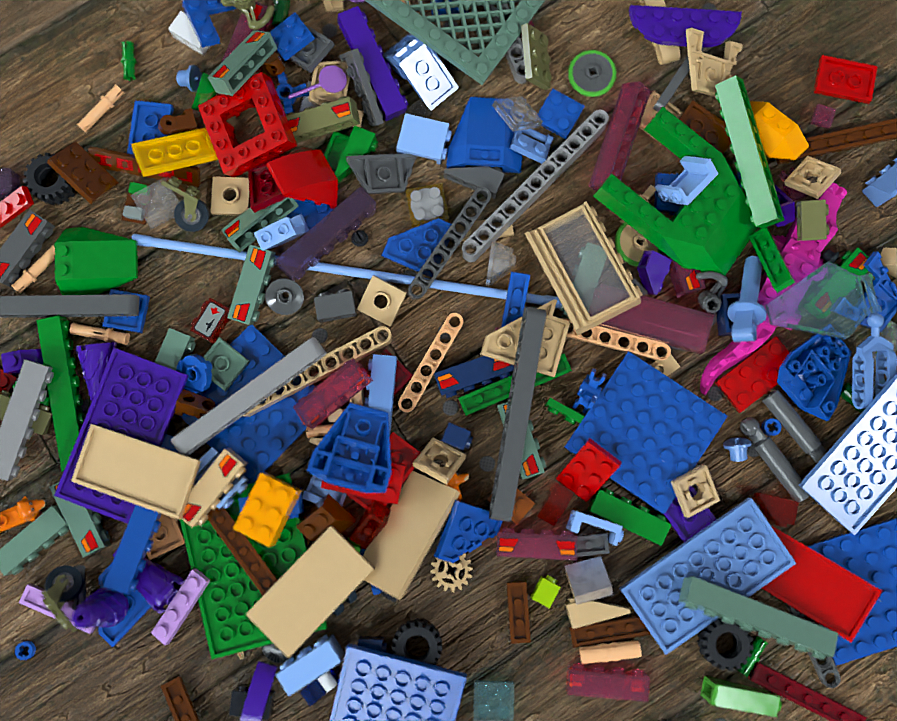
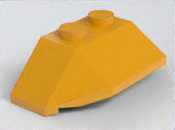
(778, 133)

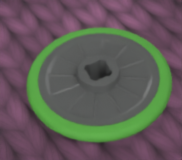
(588, 84)

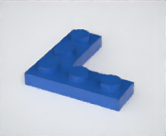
(198, 15)
(515, 297)

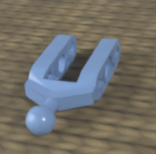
(864, 361)

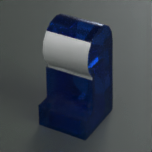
(319, 687)

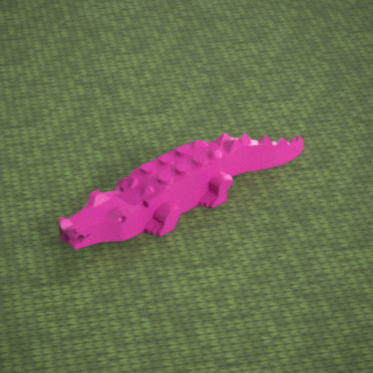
(801, 260)

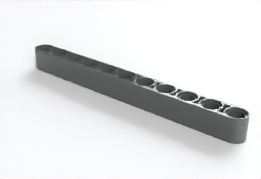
(517, 414)

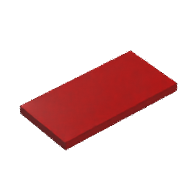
(823, 590)

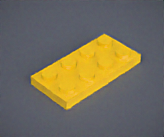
(174, 152)

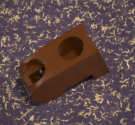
(272, 66)
(178, 124)
(193, 404)

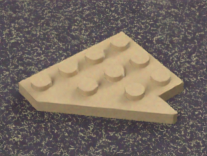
(503, 342)

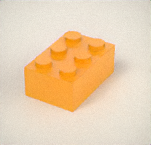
(267, 509)

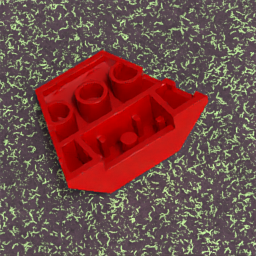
(305, 176)

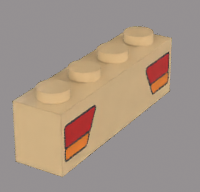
(212, 486)

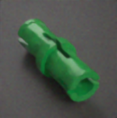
(128, 60)
(758, 647)

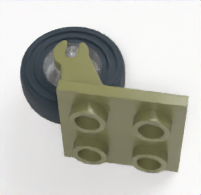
(190, 212)
(62, 586)

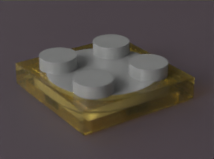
(426, 204)

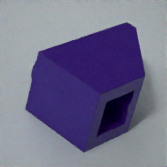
(652, 271)

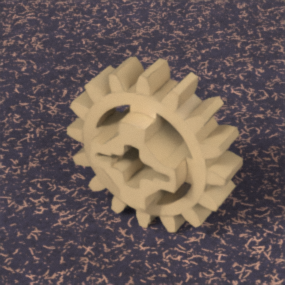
(443, 573)

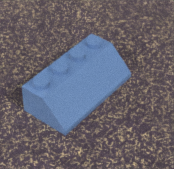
(884, 187)

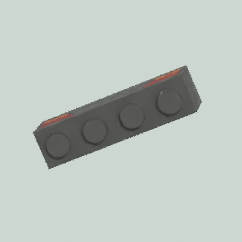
(22, 246)

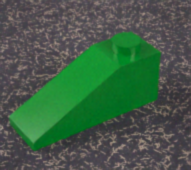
(359, 143)

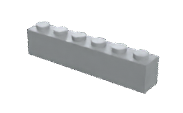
(21, 414)

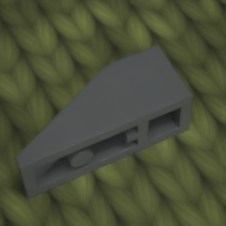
(477, 177)

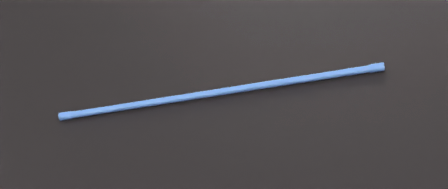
(148, 241)

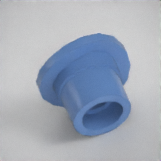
(189, 78)
(737, 448)

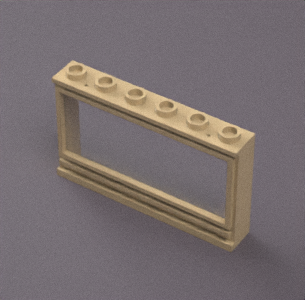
(584, 268)

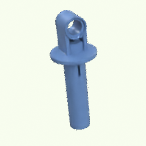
(747, 311)

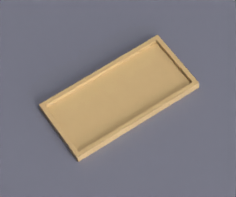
(136, 471)
(408, 533)
(309, 591)

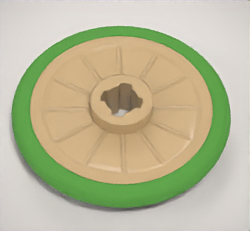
(628, 248)

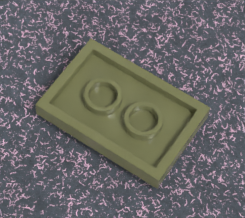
(536, 57)

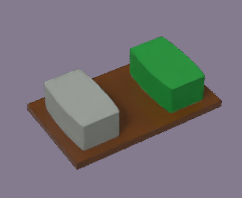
(131, 212)

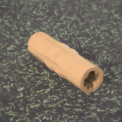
(610, 652)

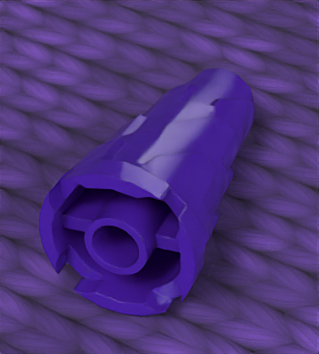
(93, 363)
(157, 585)
(101, 609)

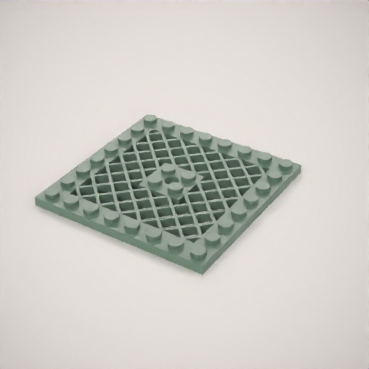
(451, 48)

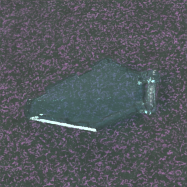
(825, 303)

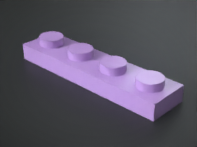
(33, 599)
(180, 606)

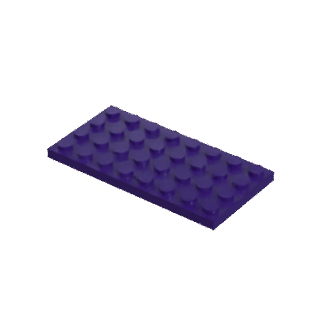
(132, 400)

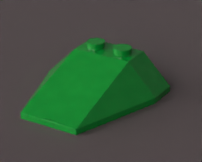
(93, 261)

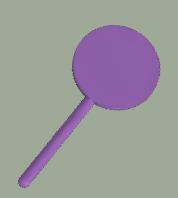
(330, 79)

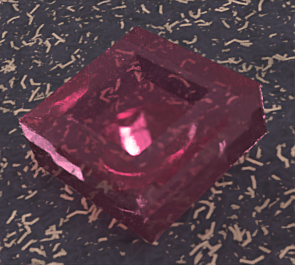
(823, 116)

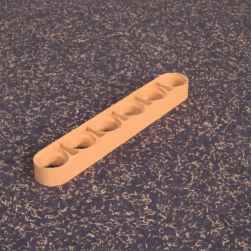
(613, 343)
(428, 361)

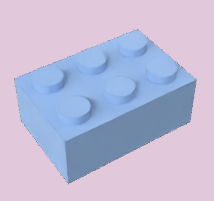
(310, 664)

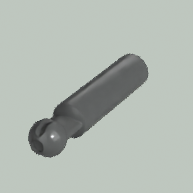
(794, 425)
(774, 459)

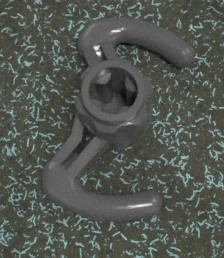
(708, 299)

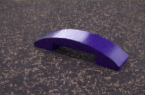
(259, 692)

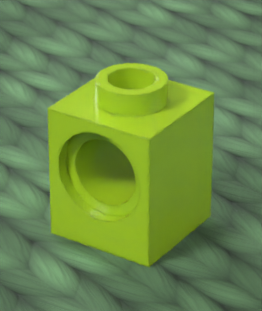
(545, 591)

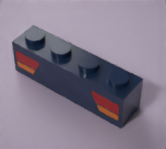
(471, 373)

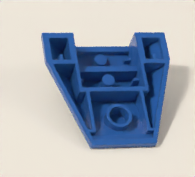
(355, 451)

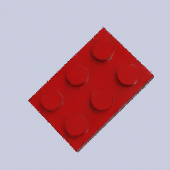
(845, 79)
(588, 470)

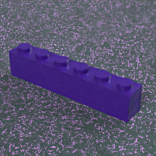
(358, 35)

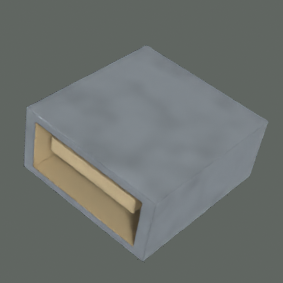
(588, 580)

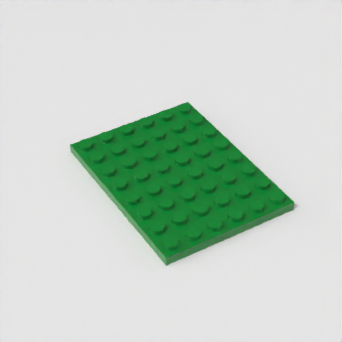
(231, 589)

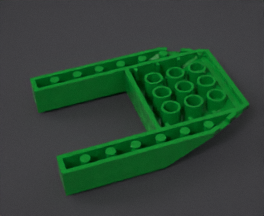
(701, 234)

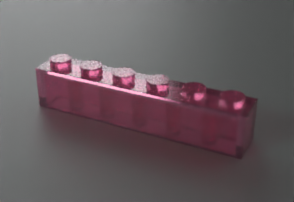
(620, 133)

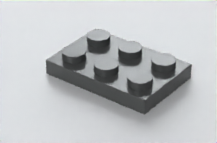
(313, 52)

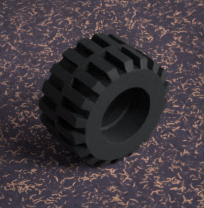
(36, 178)
(423, 629)
(735, 655)

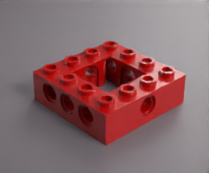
(277, 138)

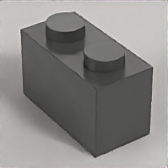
(335, 306)

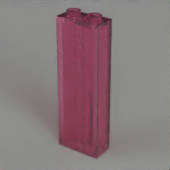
(665, 323)

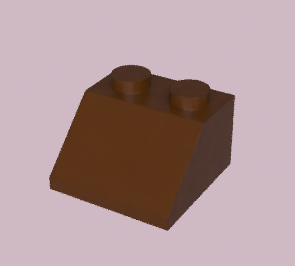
(322, 516)

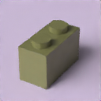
(812, 220)

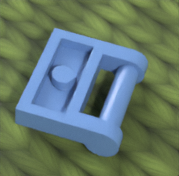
(530, 147)

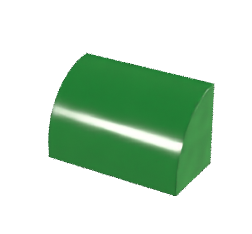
(204, 92)

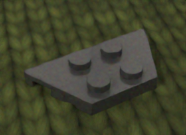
(382, 172)

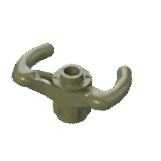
(247, 7)

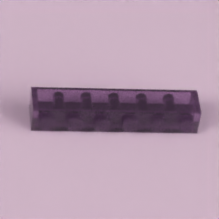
(326, 234)

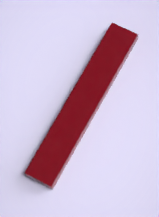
(802, 695)

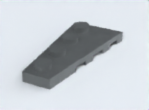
(362, 86)

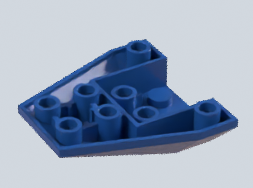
(483, 139)
(815, 374)

